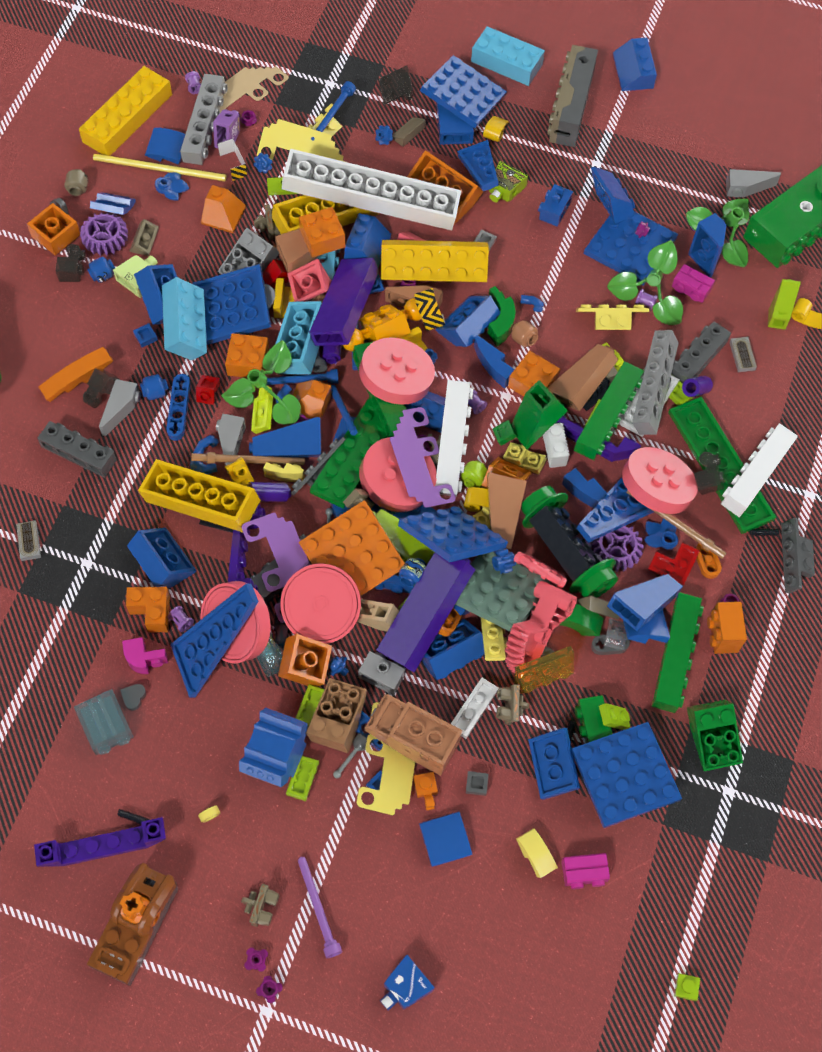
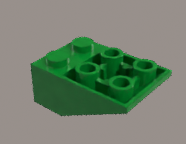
(536, 414)
(715, 734)

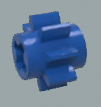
(503, 561)

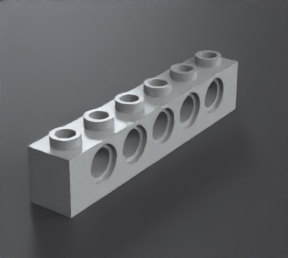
(205, 111)
(655, 382)

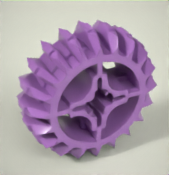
(103, 230)
(618, 538)

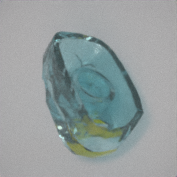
(270, 658)

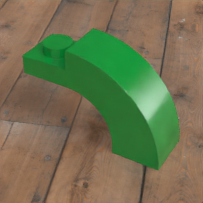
(502, 327)
(584, 621)

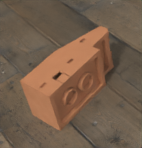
(414, 733)

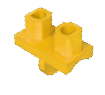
(239, 472)

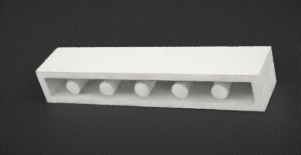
(452, 436)
(759, 470)

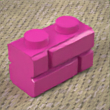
(693, 283)
(585, 870)

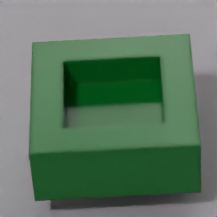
(504, 432)

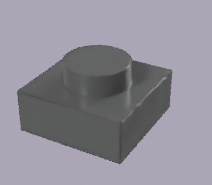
(477, 783)

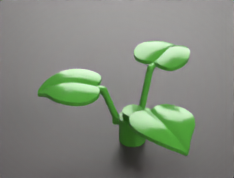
(735, 214)
(663, 260)
(241, 391)

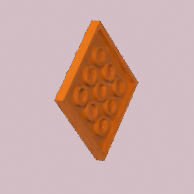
(356, 546)

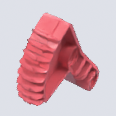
(530, 637)

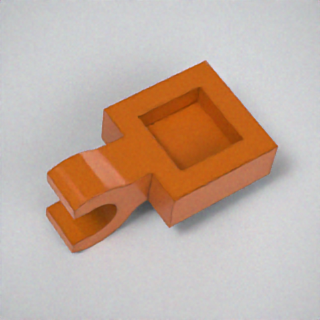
(426, 787)

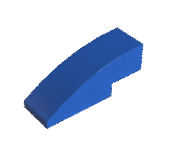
(493, 361)
(588, 492)

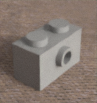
(381, 672)

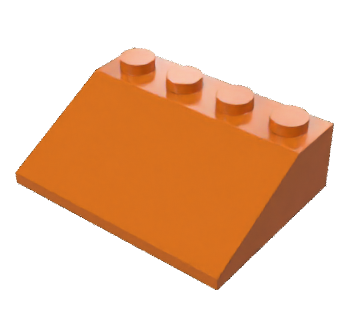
(437, 172)

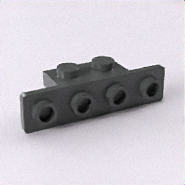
(313, 472)
(797, 556)

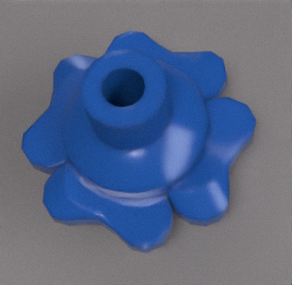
(384, 135)
(263, 163)
(337, 666)

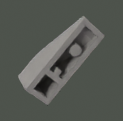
(747, 182)
(119, 405)
(230, 432)

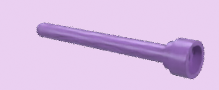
(331, 946)

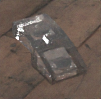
(615, 634)

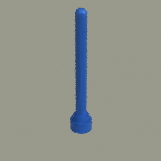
(346, 90)
(330, 376)

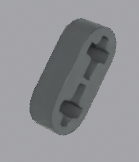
(606, 649)

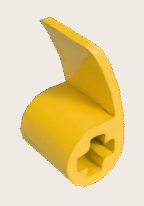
(495, 128)
(803, 314)
(476, 498)

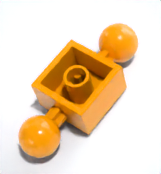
(385, 323)

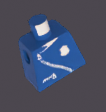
(406, 985)

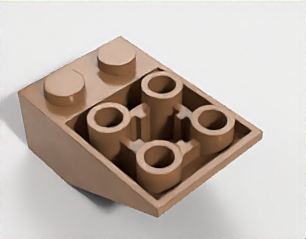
(337, 715)

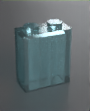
(104, 722)

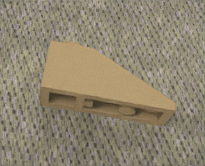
(377, 614)

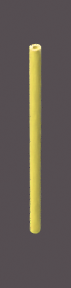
(159, 167)

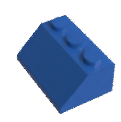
(635, 65)
(612, 195)
(366, 239)
(708, 243)
(150, 285)
(469, 320)
(434, 409)
(160, 557)
(454, 651)

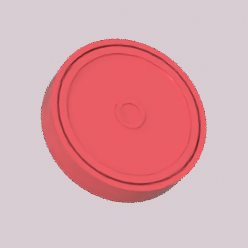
(396, 371)
(383, 479)
(659, 480)
(320, 603)
(254, 633)

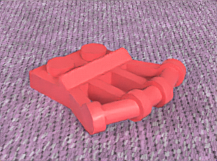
(541, 568)

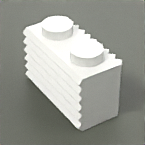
(556, 446)

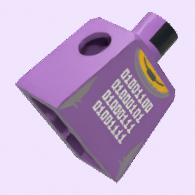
(226, 126)

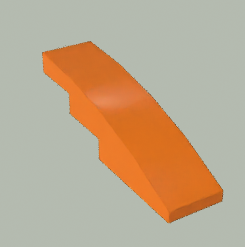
(75, 373)

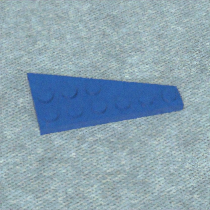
(612, 513)
(208, 640)

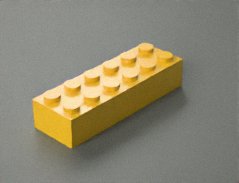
(125, 111)
(287, 213)
(434, 260)
(199, 495)

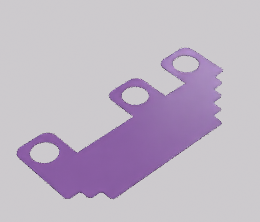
(411, 461)
(285, 548)

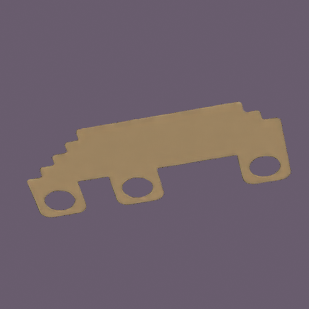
(247, 81)

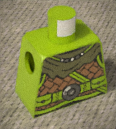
(510, 183)

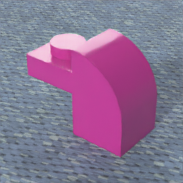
(139, 659)

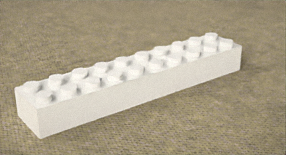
(371, 189)

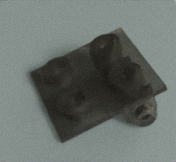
(396, 85)

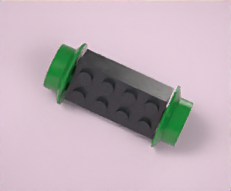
(586, 569)

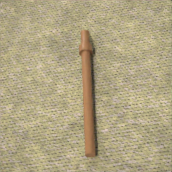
(211, 458)
(707, 544)

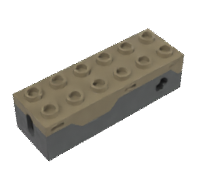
(572, 95)

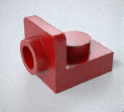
(206, 389)

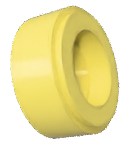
(209, 814)

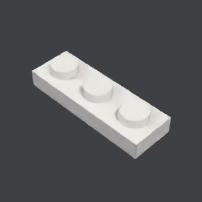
(474, 706)

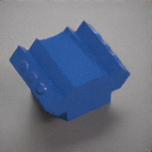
(274, 748)

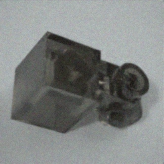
(71, 267)
(99, 383)
(711, 478)

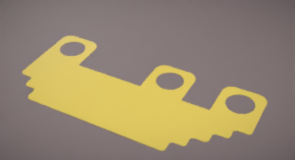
(297, 137)
(395, 780)

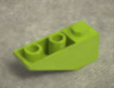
(783, 304)

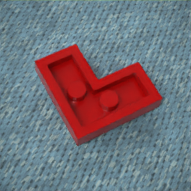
(677, 568)

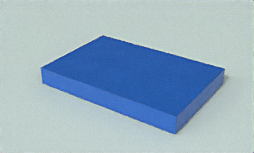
(554, 763)

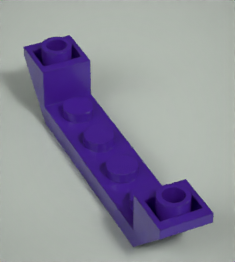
(610, 452)
(238, 550)
(100, 846)

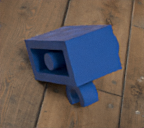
(555, 205)

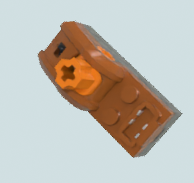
(133, 923)

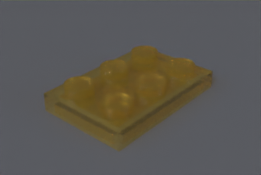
(545, 670)

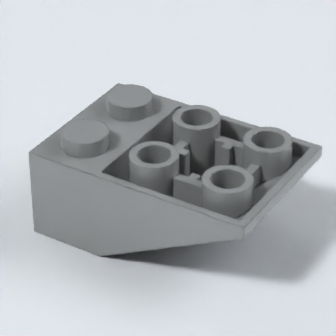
(249, 251)

